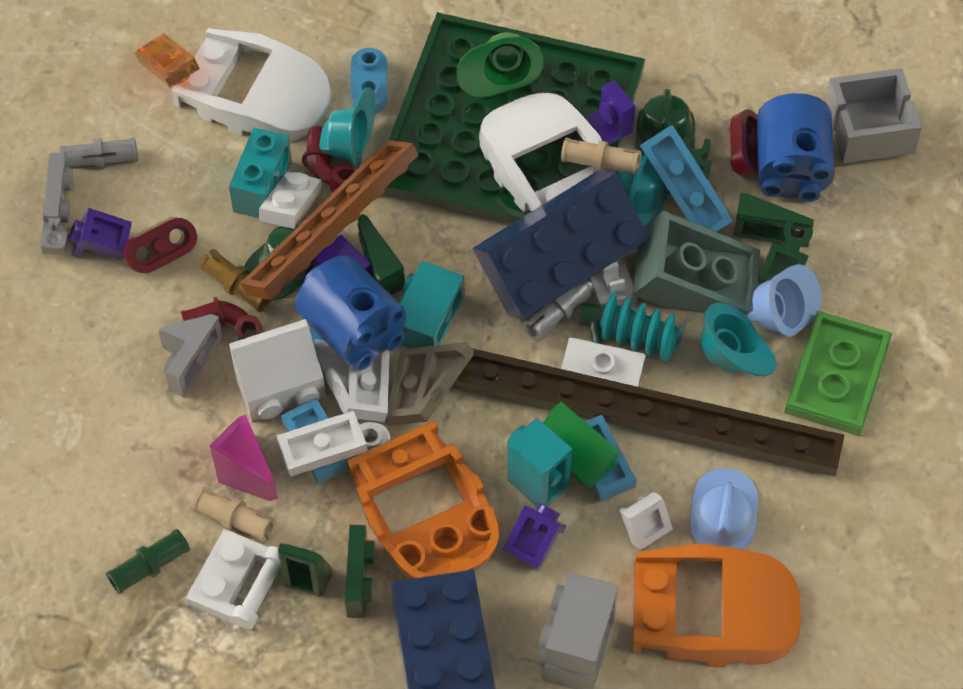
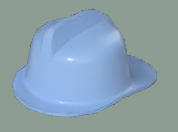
(787, 301)
(724, 509)

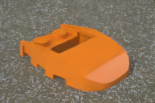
(444, 543)
(757, 606)

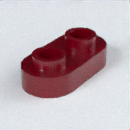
(744, 144)
(159, 246)

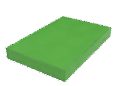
(838, 373)

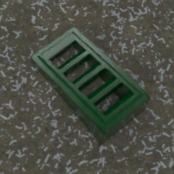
(766, 220)
(384, 264)
(304, 569)

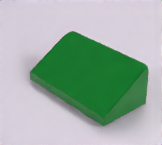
(591, 453)

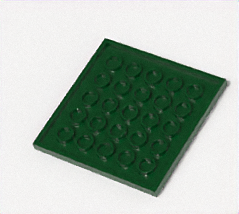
(447, 121)

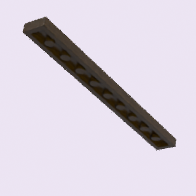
(653, 412)

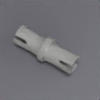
(100, 153)
(558, 310)

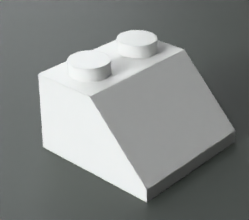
(277, 370)

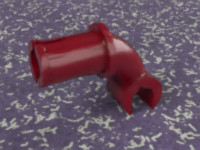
(320, 163)
(227, 313)

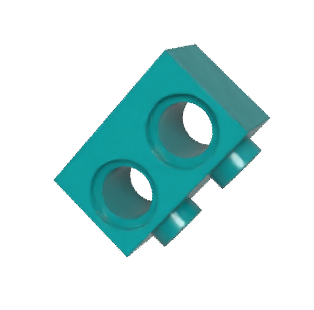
(259, 170)

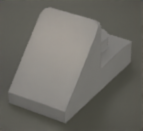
(191, 347)

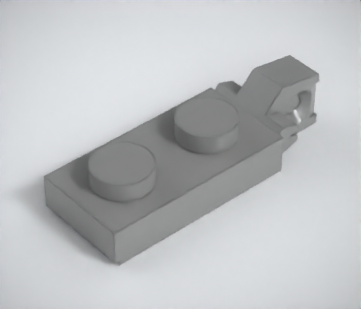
(56, 208)

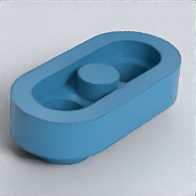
(370, 75)

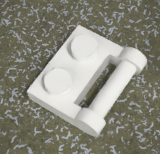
(226, 574)

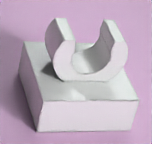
(611, 279)
(646, 520)

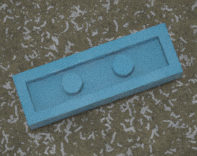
(686, 180)

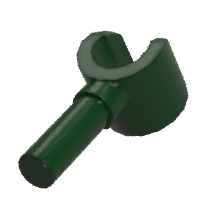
(591, 316)

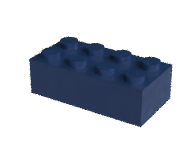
(561, 243)
(442, 632)

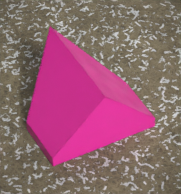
(241, 462)

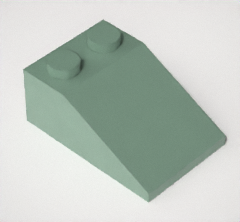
(694, 267)

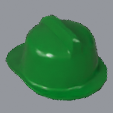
(499, 65)

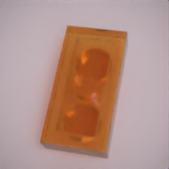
(167, 60)

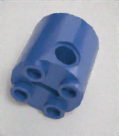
(795, 146)
(351, 311)

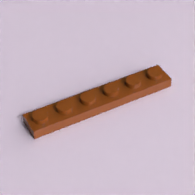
(329, 219)

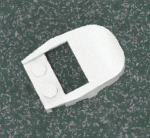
(284, 99)
(523, 128)

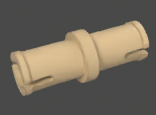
(601, 156)
(234, 514)

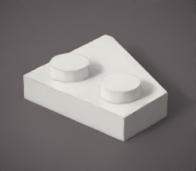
(356, 390)

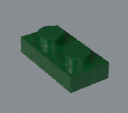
(358, 587)

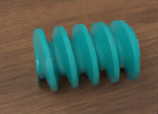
(641, 328)

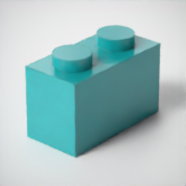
(430, 304)
(538, 463)

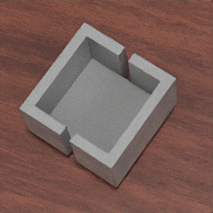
(873, 116)
(578, 631)

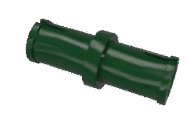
(148, 561)

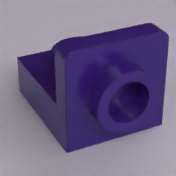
(615, 114)
(100, 234)
(534, 534)

